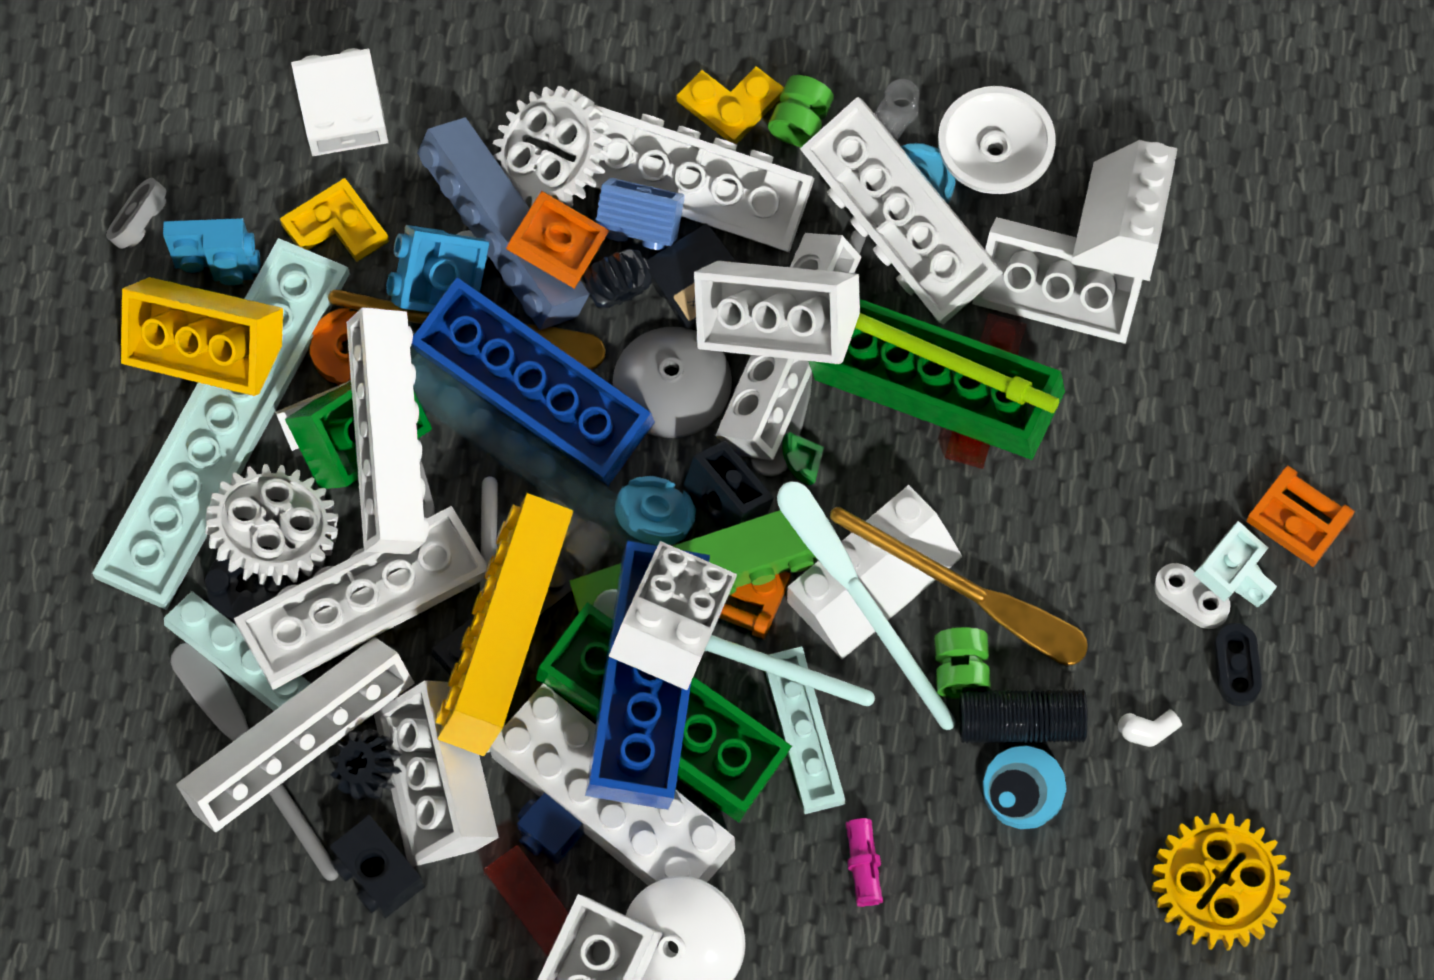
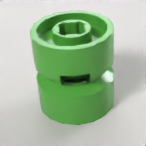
(801, 110)
(962, 659)

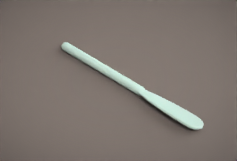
(822, 540)
(606, 602)

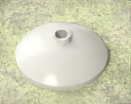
(1000, 120)
(700, 924)

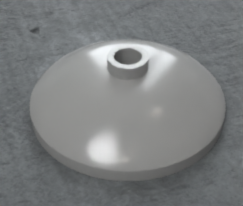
(678, 402)

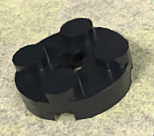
(223, 588)

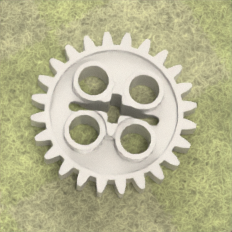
(566, 115)
(271, 524)

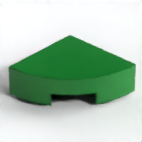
(802, 457)

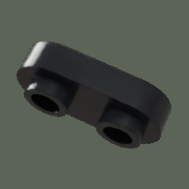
(1238, 666)

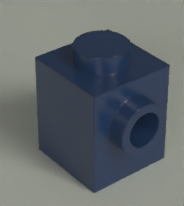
(548, 828)

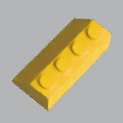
(199, 335)

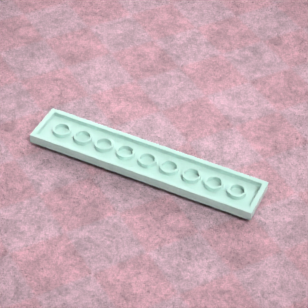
(215, 438)

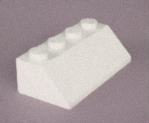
(1125, 210)
(1047, 288)
(776, 311)
(889, 581)
(441, 787)

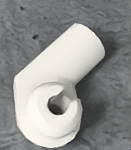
(1148, 732)

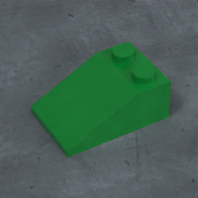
(327, 436)

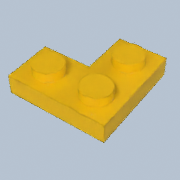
(731, 112)
(339, 213)

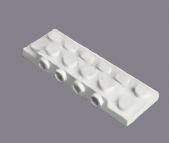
(718, 183)
(900, 211)
(359, 600)

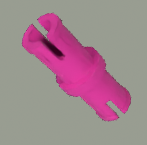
(864, 862)

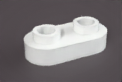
(1190, 596)

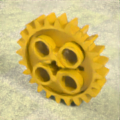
(1250, 904)

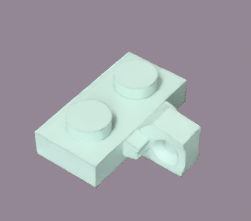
(1234, 567)

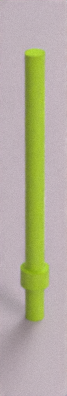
(1016, 388)

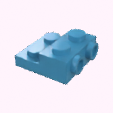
(214, 244)
(430, 265)

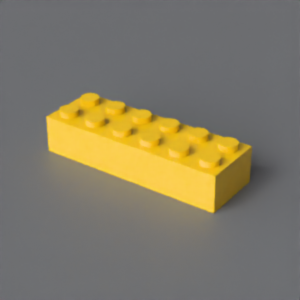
(502, 624)

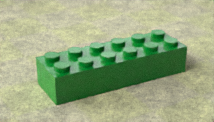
(939, 394)
(723, 749)

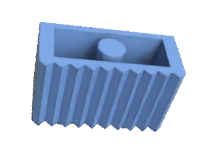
(640, 213)

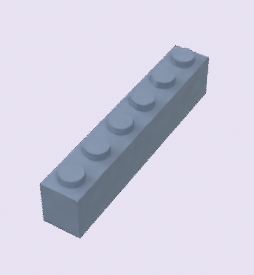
(493, 213)

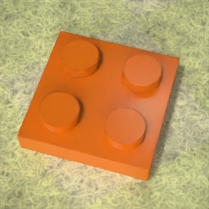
(557, 239)

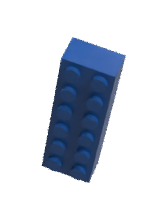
(532, 381)
(638, 714)

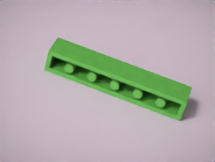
(749, 549)

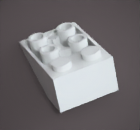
(340, 101)
(672, 615)

